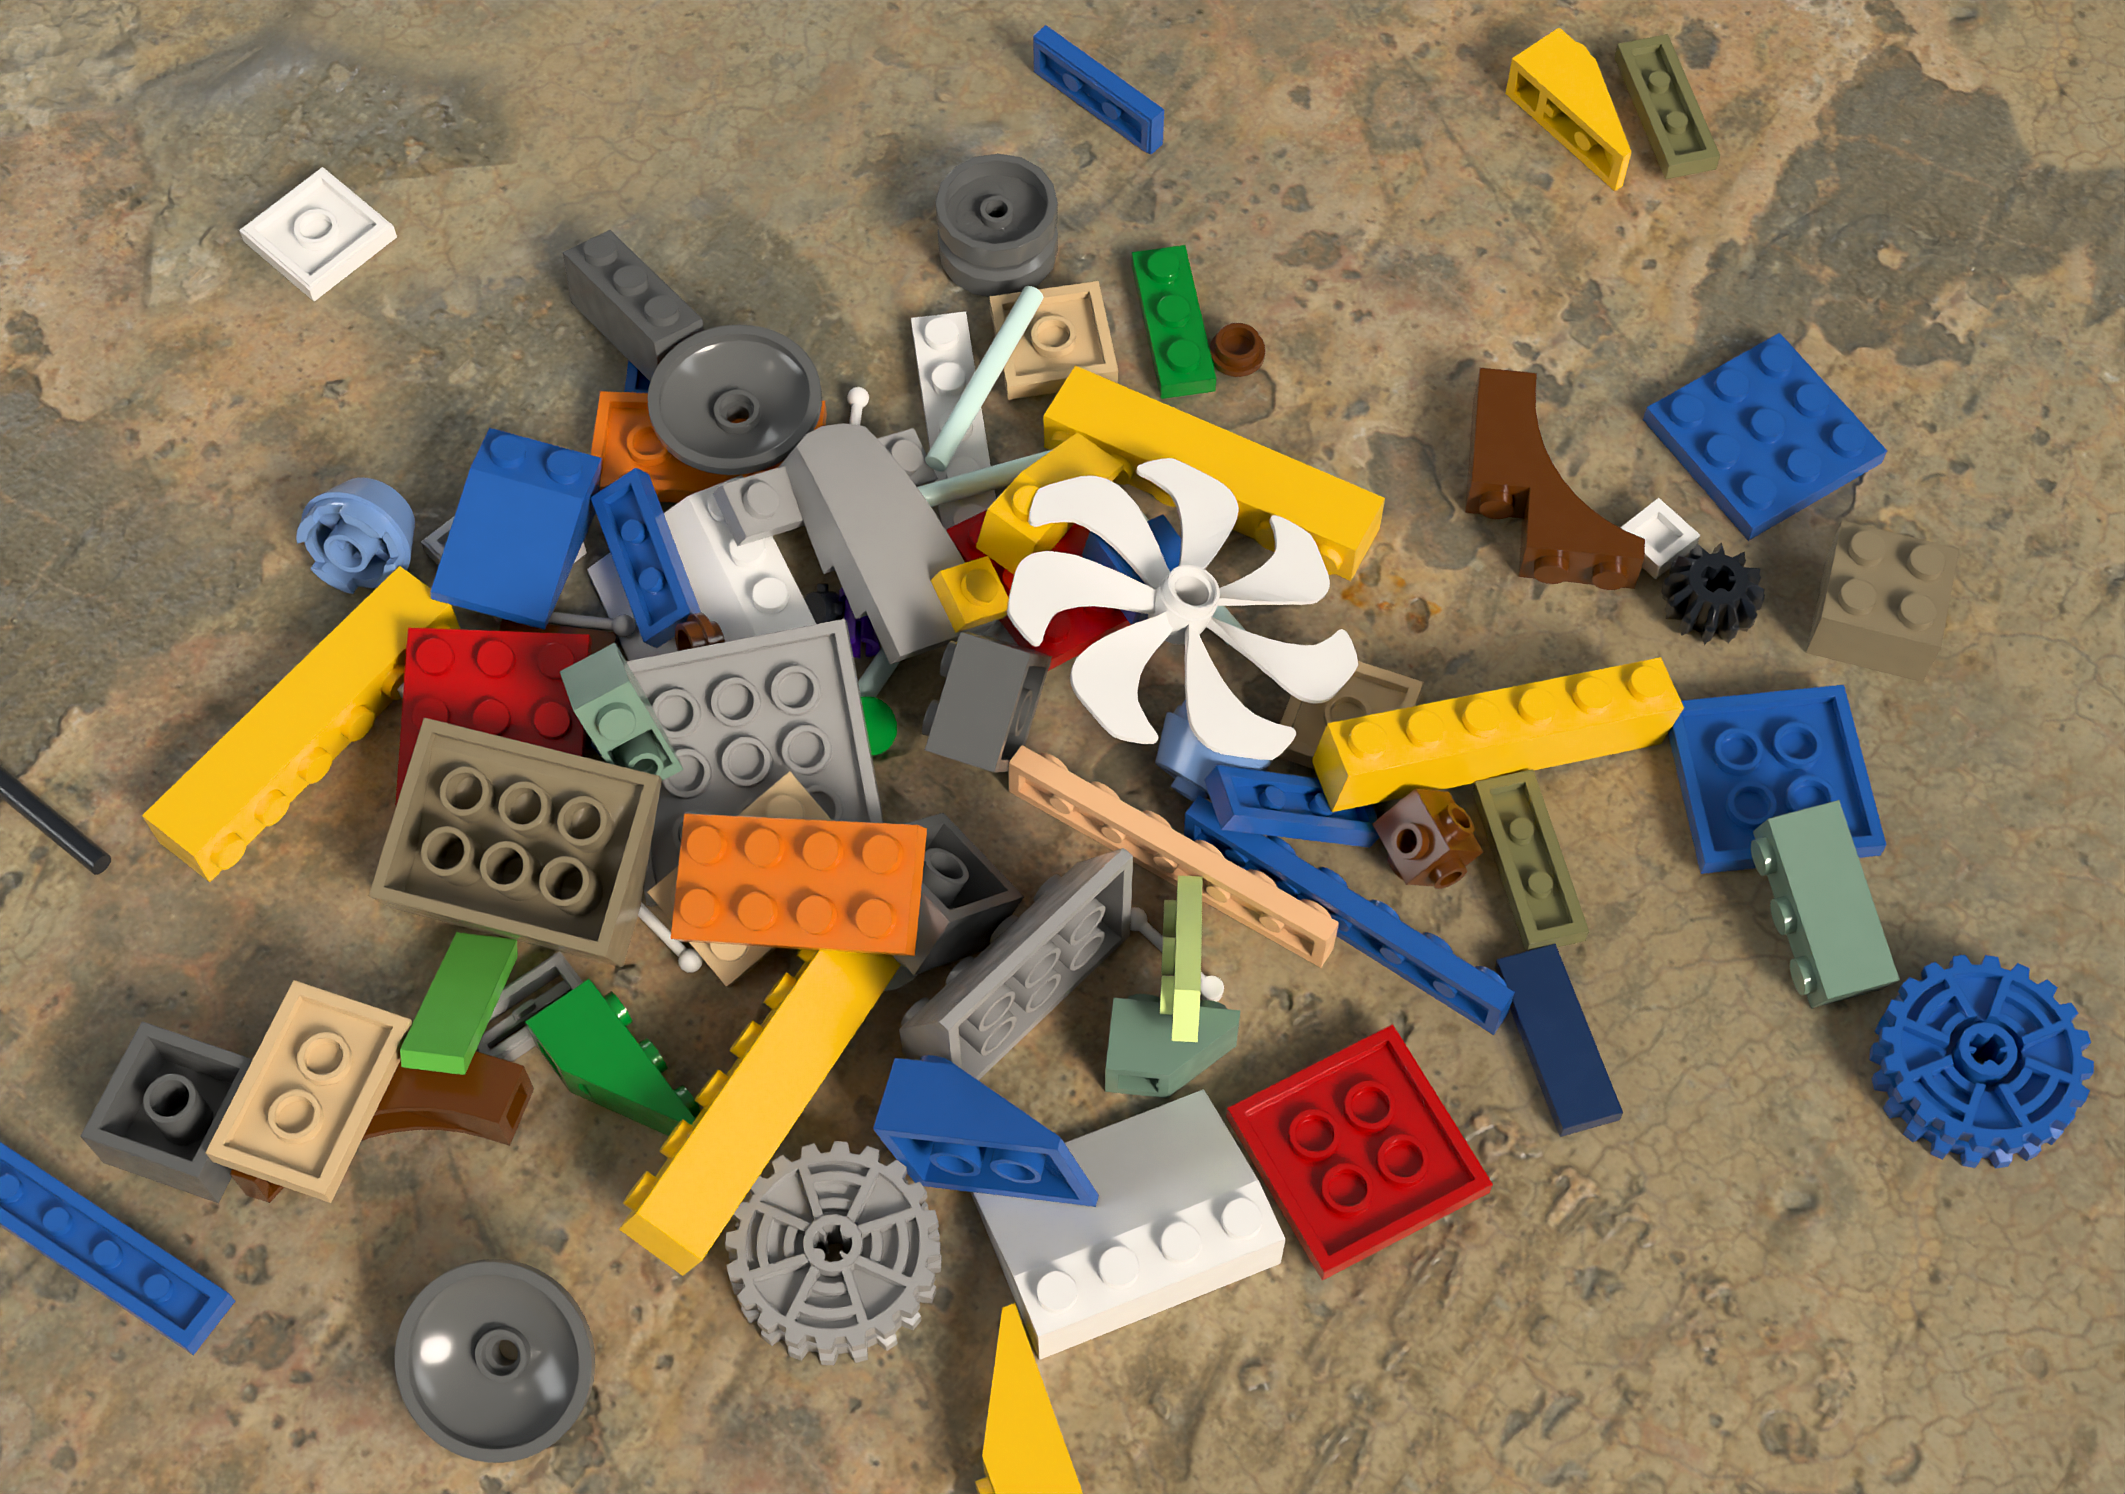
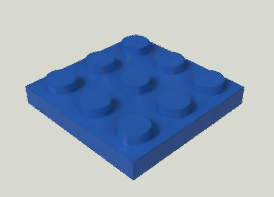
(1764, 436)
(1765, 759)

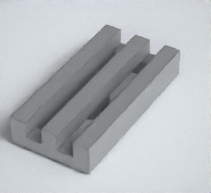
(516, 992)

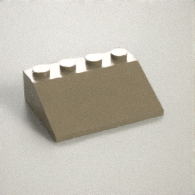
(520, 842)

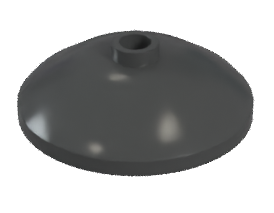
(729, 377)
(463, 1384)

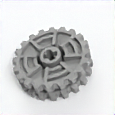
(845, 1303)

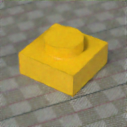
(971, 594)

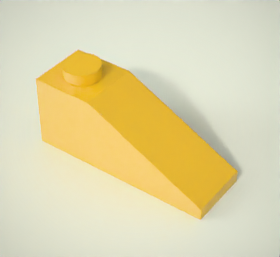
(1568, 97)
(1006, 529)
(1022, 1435)

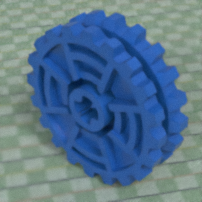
(1971, 1109)

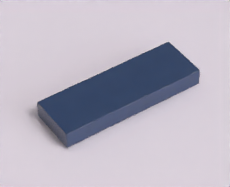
(1559, 1041)

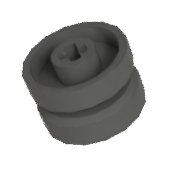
(997, 224)

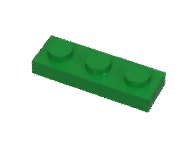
(1173, 322)

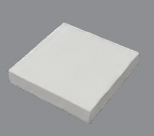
(318, 233)

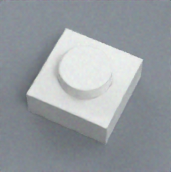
(1664, 536)

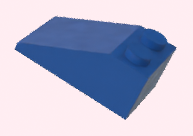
(517, 528)
(971, 1138)

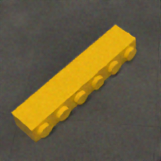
(1263, 481)
(295, 729)
(1495, 733)
(753, 1104)

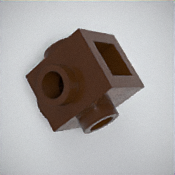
(1428, 839)

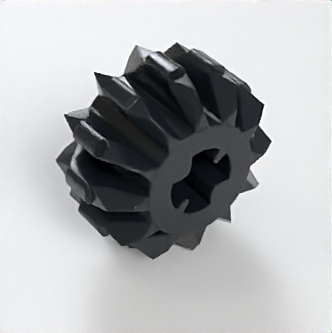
(1713, 593)

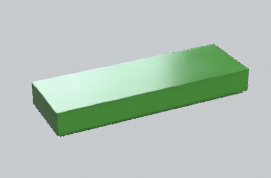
(459, 1004)

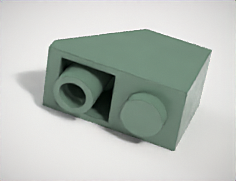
(619, 714)
(1142, 1050)

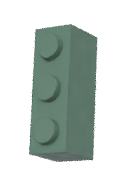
(1823, 905)

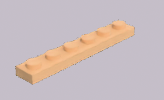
(1152, 842)

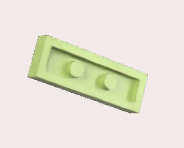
(1182, 959)

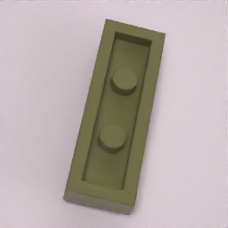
(1667, 106)
(1530, 861)

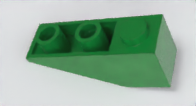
(602, 1061)

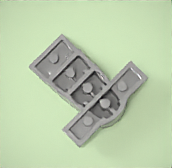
(863, 523)

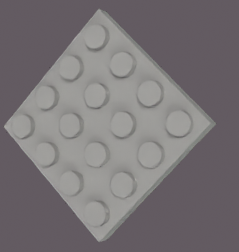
(750, 716)

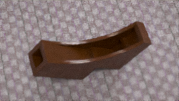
(1517, 479)
(480, 1103)

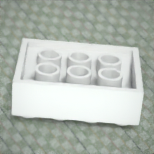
(737, 587)
(1168, 1226)

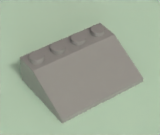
(1026, 967)

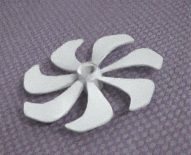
(1177, 607)

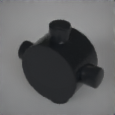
(824, 604)

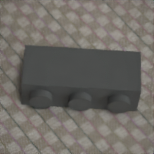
(628, 301)

